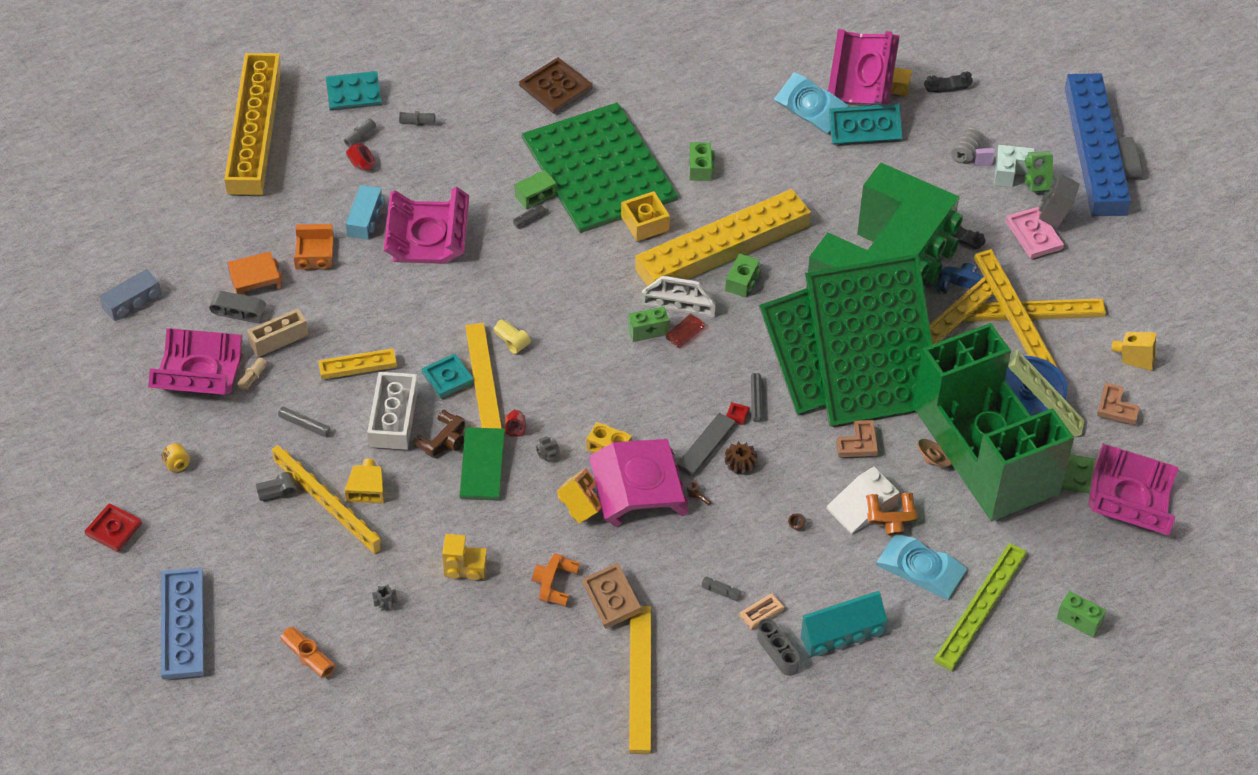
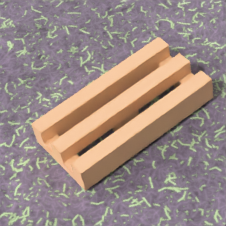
(772, 609)

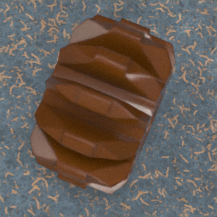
(740, 457)

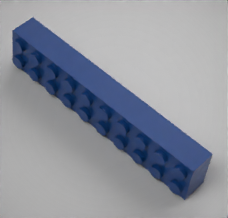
(1097, 145)

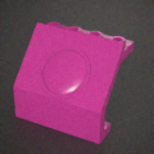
(863, 67)
(426, 229)
(198, 362)
(637, 477)
(1132, 488)

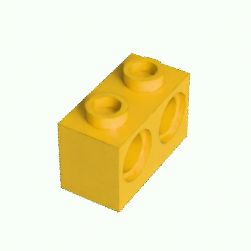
(603, 435)

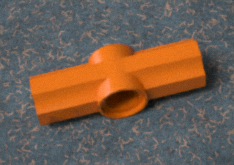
(300, 645)

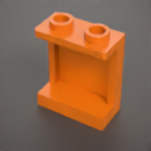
(314, 246)
(254, 272)

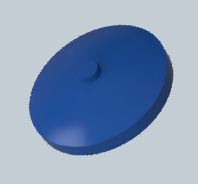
(1025, 395)

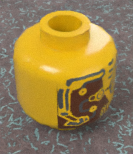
(175, 457)

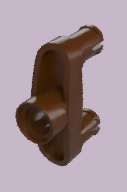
(448, 438)

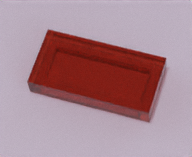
(685, 330)

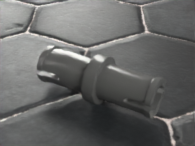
(417, 118)
(360, 132)

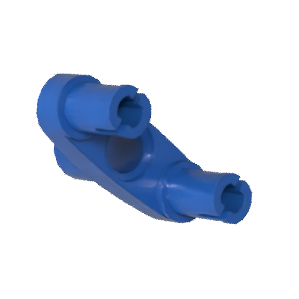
(964, 276)

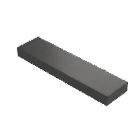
(706, 444)

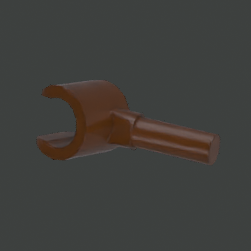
(695, 493)

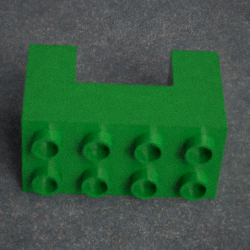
(901, 220)
(984, 427)

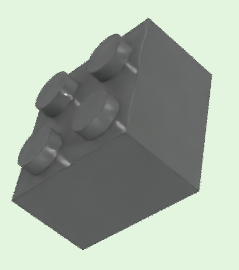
(1058, 200)

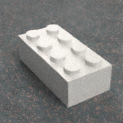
(392, 410)

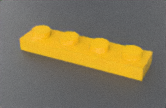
(357, 363)

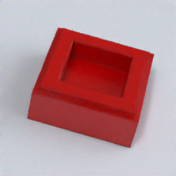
(738, 413)

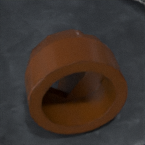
(793, 519)

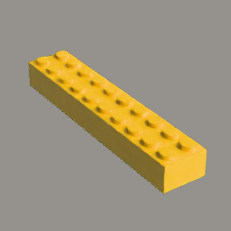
(253, 124)
(725, 239)

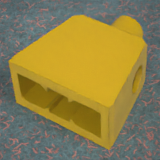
(1137, 349)
(365, 483)

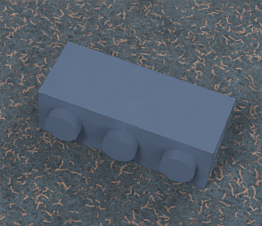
(130, 295)

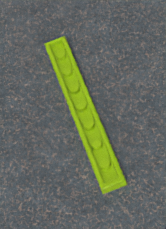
(980, 607)

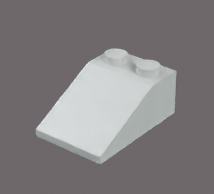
(851, 504)

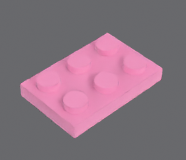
(1034, 234)

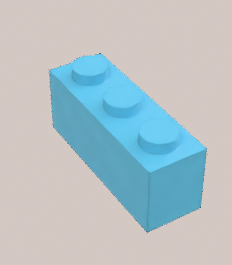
(364, 212)

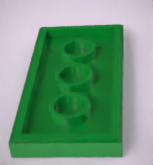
(482, 463)

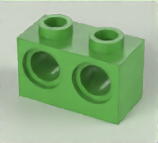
(700, 161)
(1045, 170)

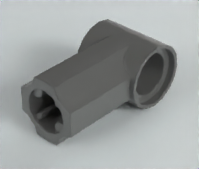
(282, 486)

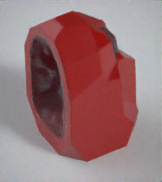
(360, 156)
(515, 423)

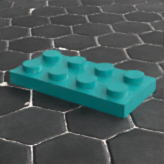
(865, 124)

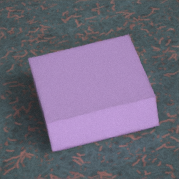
(984, 156)

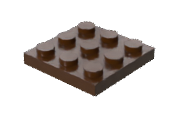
(555, 85)

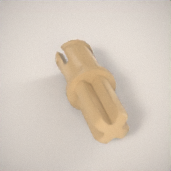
(252, 373)

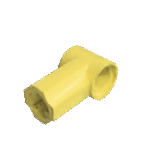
(514, 339)

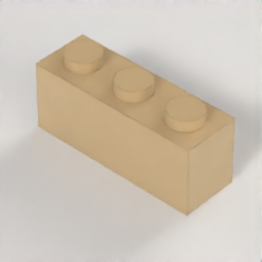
(277, 332)

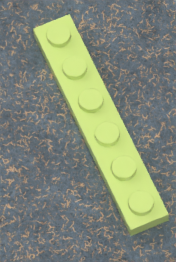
(1045, 392)

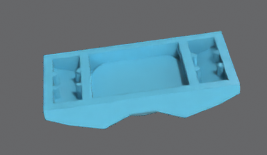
(808, 101)
(922, 566)

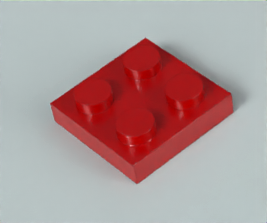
(113, 527)

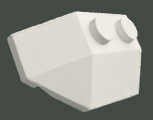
(679, 296)

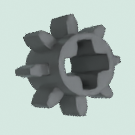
(547, 448)
(384, 597)

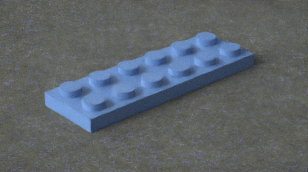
(182, 623)

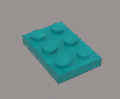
(353, 90)

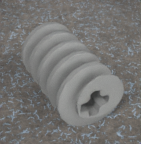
(967, 144)

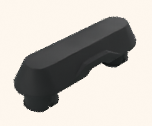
(937, 84)
(970, 238)

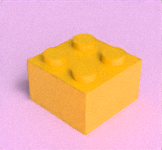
(645, 216)

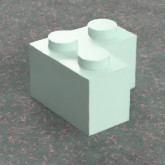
(1010, 161)

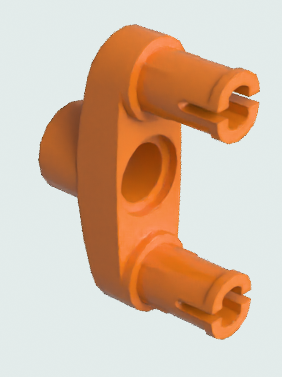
(891, 520)
(546, 575)

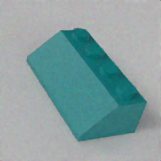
(843, 624)

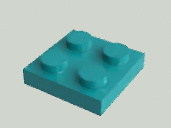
(447, 375)

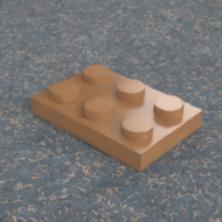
(611, 595)

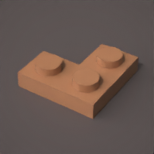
(1113, 408)
(861, 444)

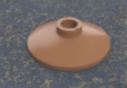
(933, 453)

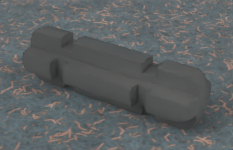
(529, 216)
(721, 588)

